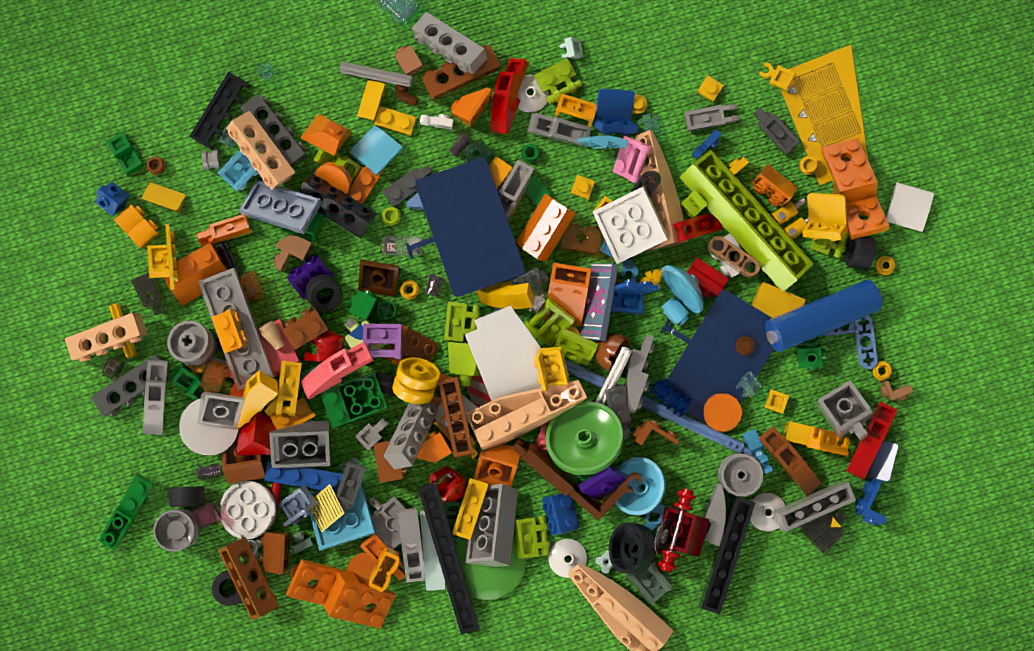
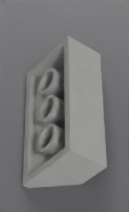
(494, 528)

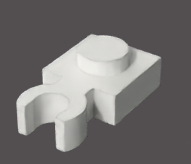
(442, 121)

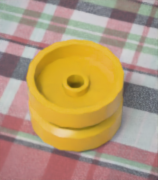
(416, 380)

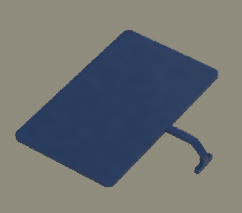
(469, 227)
(711, 360)

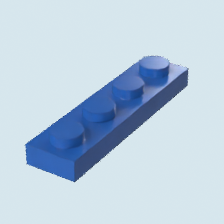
(303, 476)

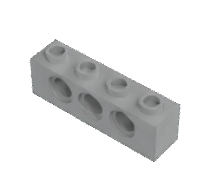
(444, 35)
(410, 434)

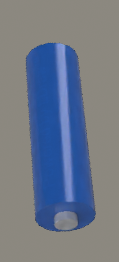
(823, 315)

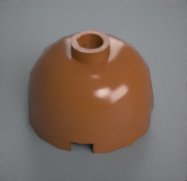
(609, 350)

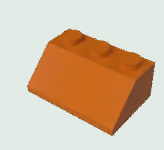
(545, 228)
(194, 268)

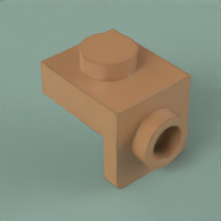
(899, 393)

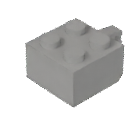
(845, 410)

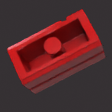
(709, 279)

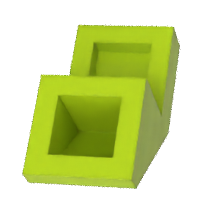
(351, 167)

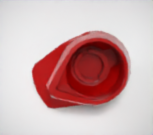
(327, 344)
(452, 487)

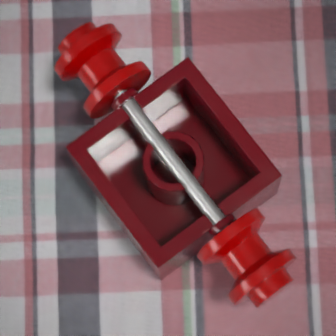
(687, 531)

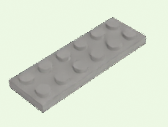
(224, 293)

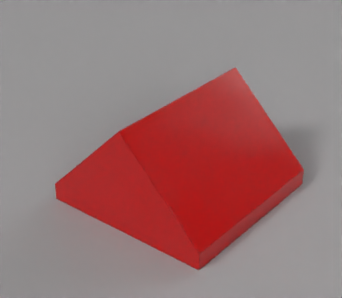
(254, 436)

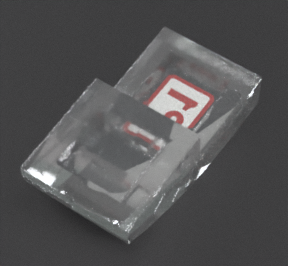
(397, 245)

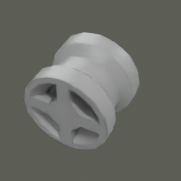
(211, 159)

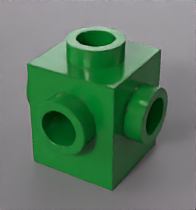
(807, 361)

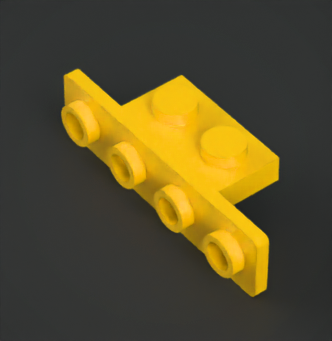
(161, 260)

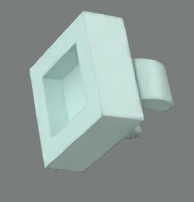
(573, 48)

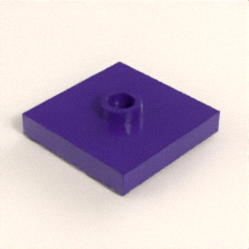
(603, 483)

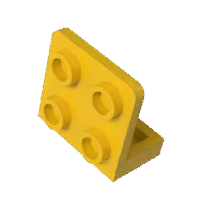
(826, 216)

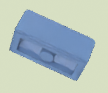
(884, 461)

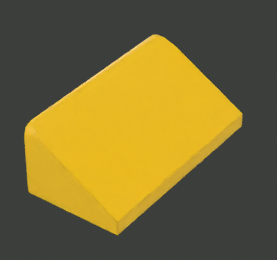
(371, 100)
(164, 197)

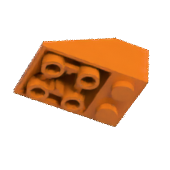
(773, 186)
(569, 290)

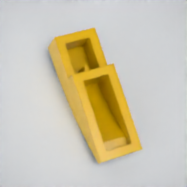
(506, 295)

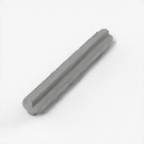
(376, 74)

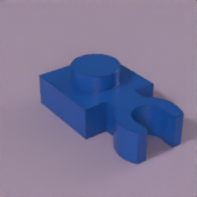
(711, 142)

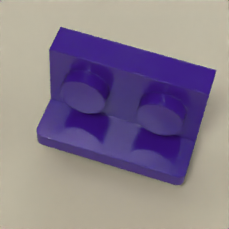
(301, 276)

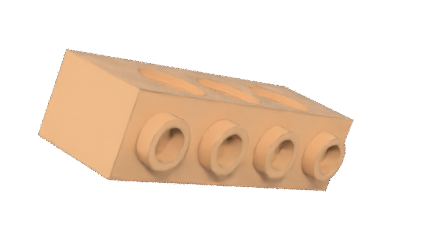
(260, 141)
(78, 343)

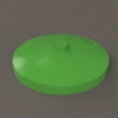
(585, 438)
(490, 581)

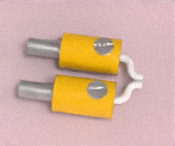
(787, 212)

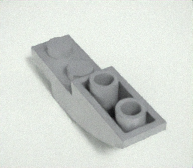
(635, 379)
(155, 397)
(411, 544)

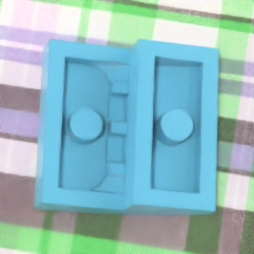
(603, 141)
(375, 150)

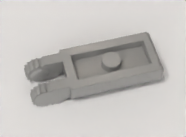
(709, 117)

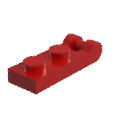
(697, 226)

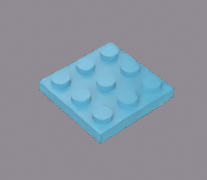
(352, 526)

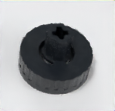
(632, 540)

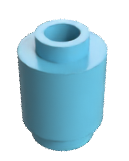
(675, 311)

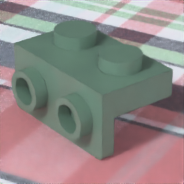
(651, 583)

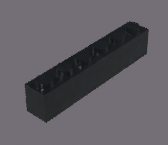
(726, 555)

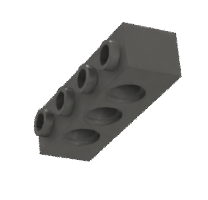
(256, 107)
(104, 398)

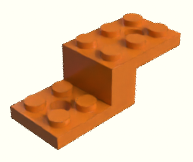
(858, 185)
(340, 594)

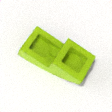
(693, 204)

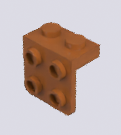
(304, 328)
(414, 346)
(641, 432)

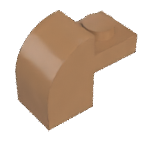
(290, 247)

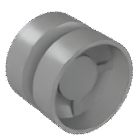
(176, 529)

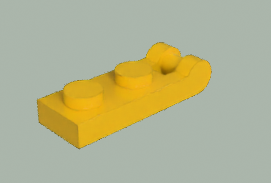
(288, 387)

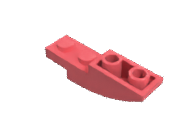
(334, 368)

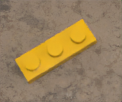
(470, 508)

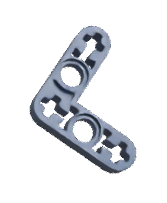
(854, 327)

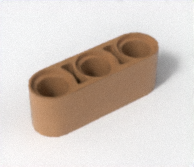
(743, 257)

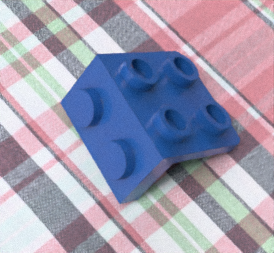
(615, 112)
(629, 296)
(863, 504)

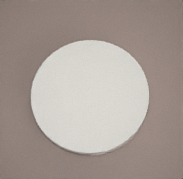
(204, 438)
(247, 509)

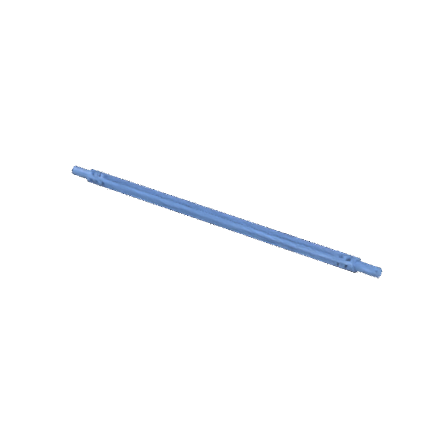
(661, 410)

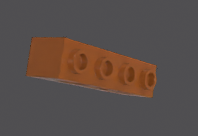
(437, 90)
(456, 417)
(239, 574)

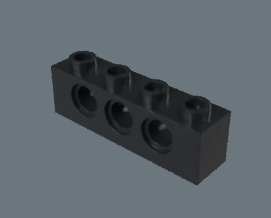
(339, 206)

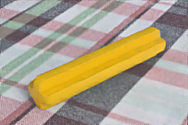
(129, 348)

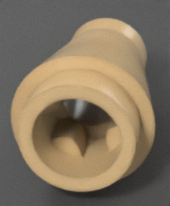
(272, 334)

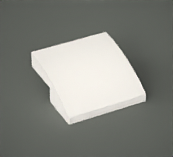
(909, 206)

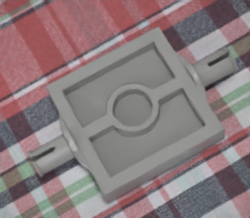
(386, 521)

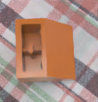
(434, 448)

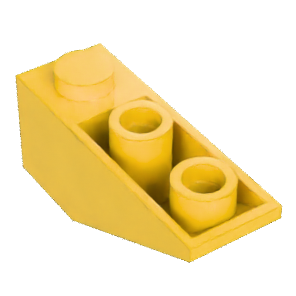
(257, 393)

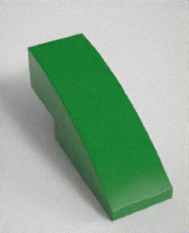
(188, 381)

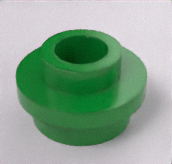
(530, 147)

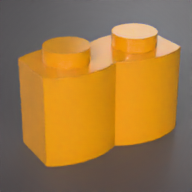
(136, 226)
(381, 573)

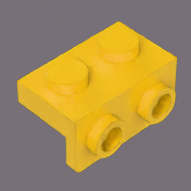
(551, 367)

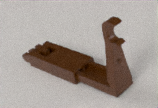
(566, 482)

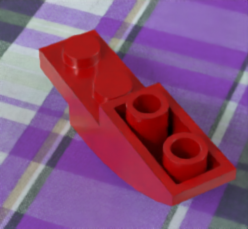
(505, 95)
(870, 445)

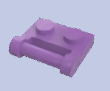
(384, 335)

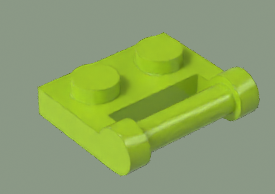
(553, 326)

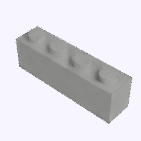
(814, 506)

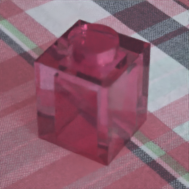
(207, 515)

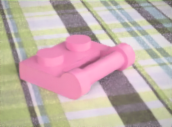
(627, 159)

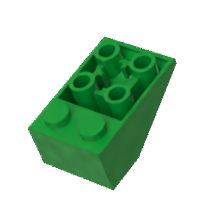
(353, 400)

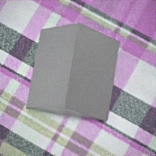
(220, 410)

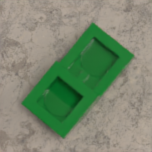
(125, 153)

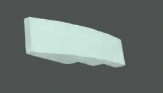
(433, 573)

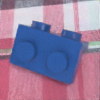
(560, 513)

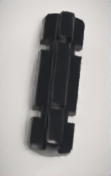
(228, 257)

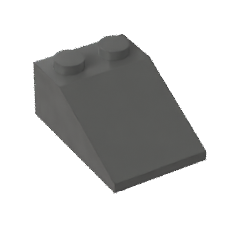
(301, 445)

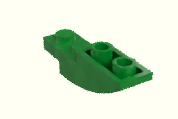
(127, 512)

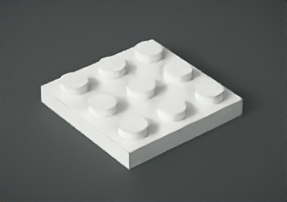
(630, 225)

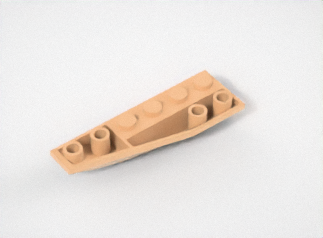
(665, 196)
(521, 412)
(621, 611)

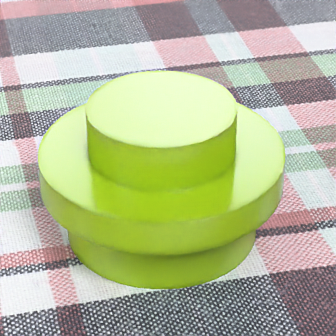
(391, 216)

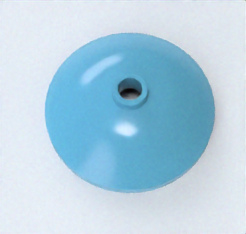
(684, 287)
(640, 501)

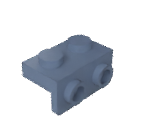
(297, 504)

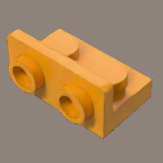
(230, 331)
(302, 415)

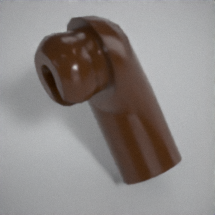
(404, 96)

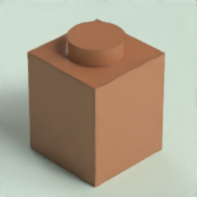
(408, 60)

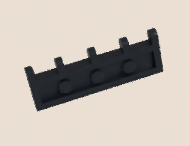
(218, 110)

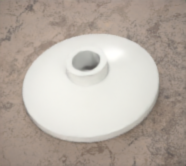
(533, 102)
(762, 502)
(560, 550)

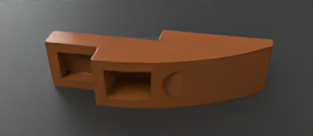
(790, 460)

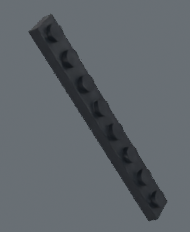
(448, 557)

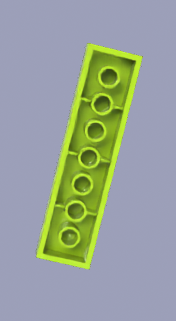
(747, 220)

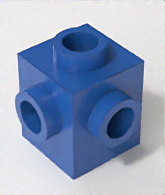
(112, 198)

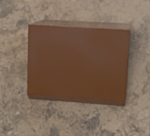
(378, 277)

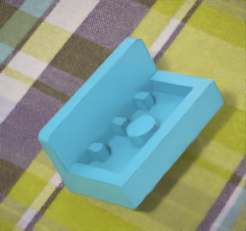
(237, 171)

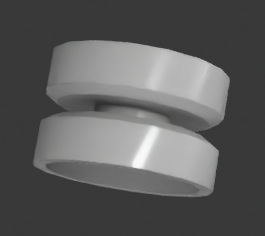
(192, 343)
(729, 470)

